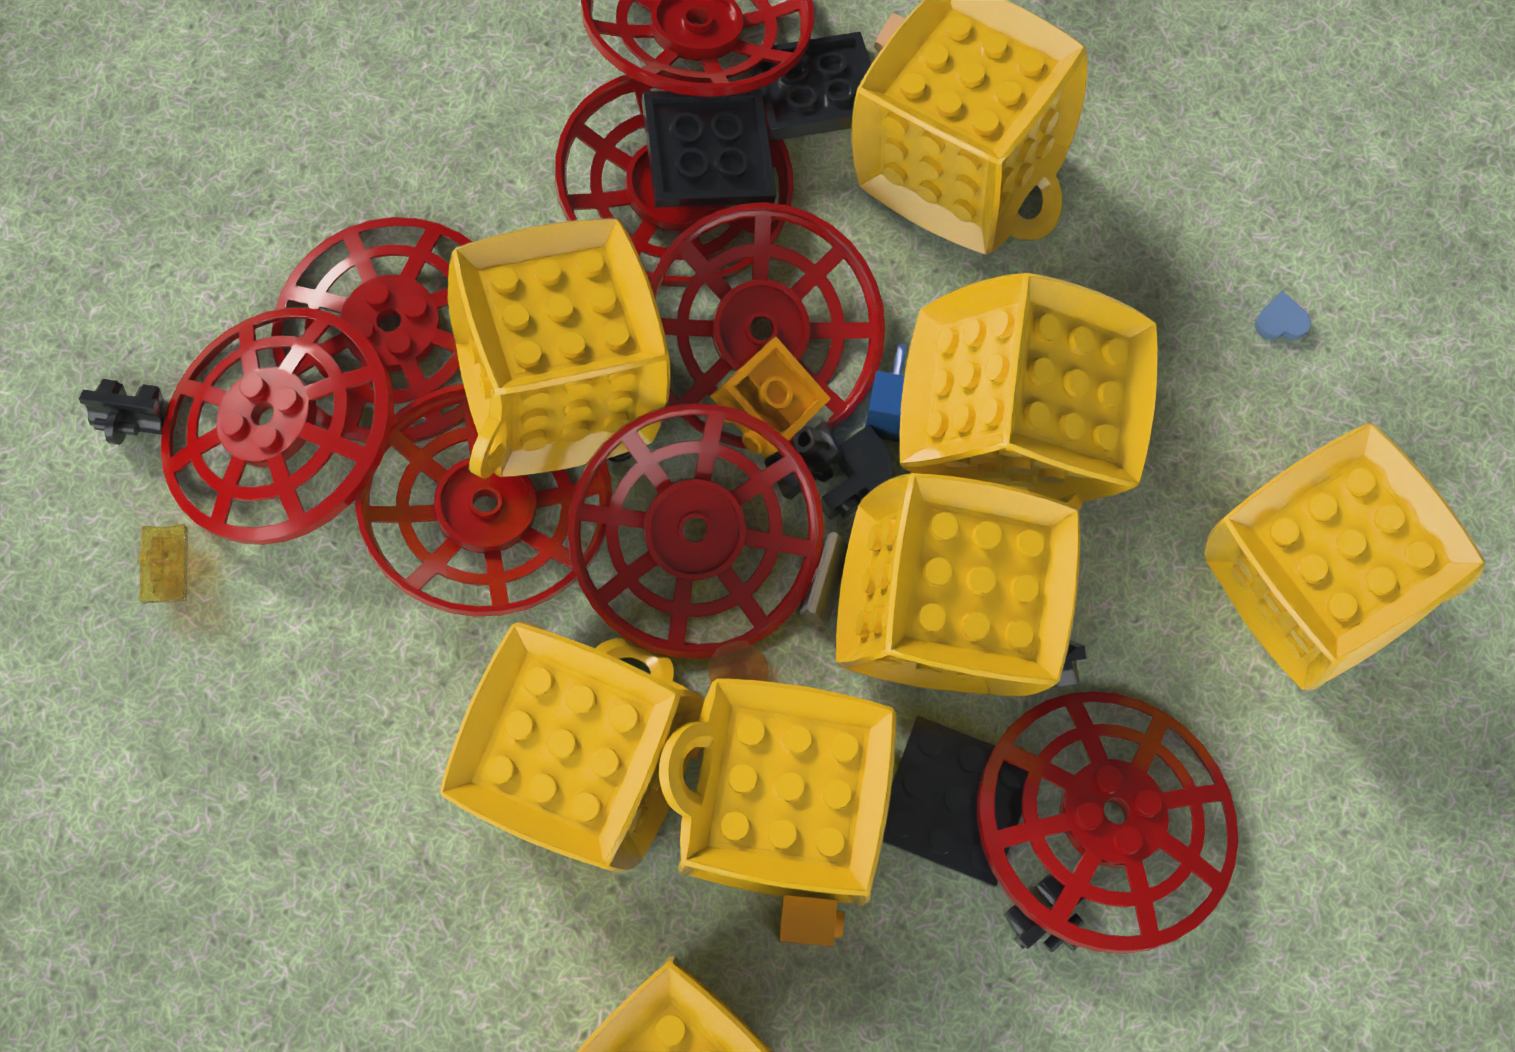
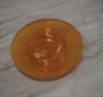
(738, 661)

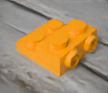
(773, 390)

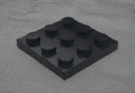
(818, 90)
(708, 149)
(936, 799)

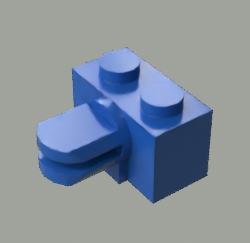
(886, 400)

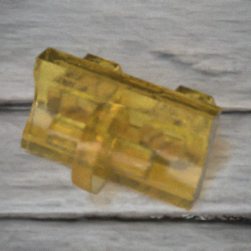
(163, 563)

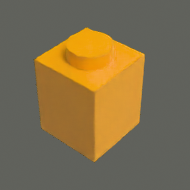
(810, 921)

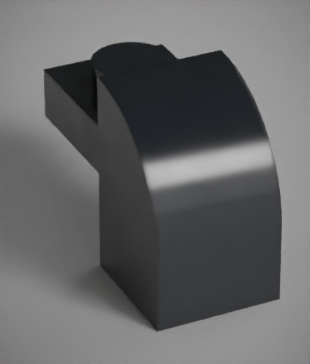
(866, 466)

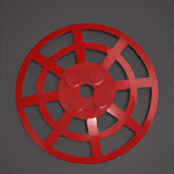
(719, 35)
(638, 183)
(772, 302)
(369, 306)
(287, 430)
(467, 526)
(719, 545)
(1098, 838)

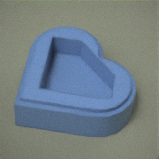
(1282, 318)

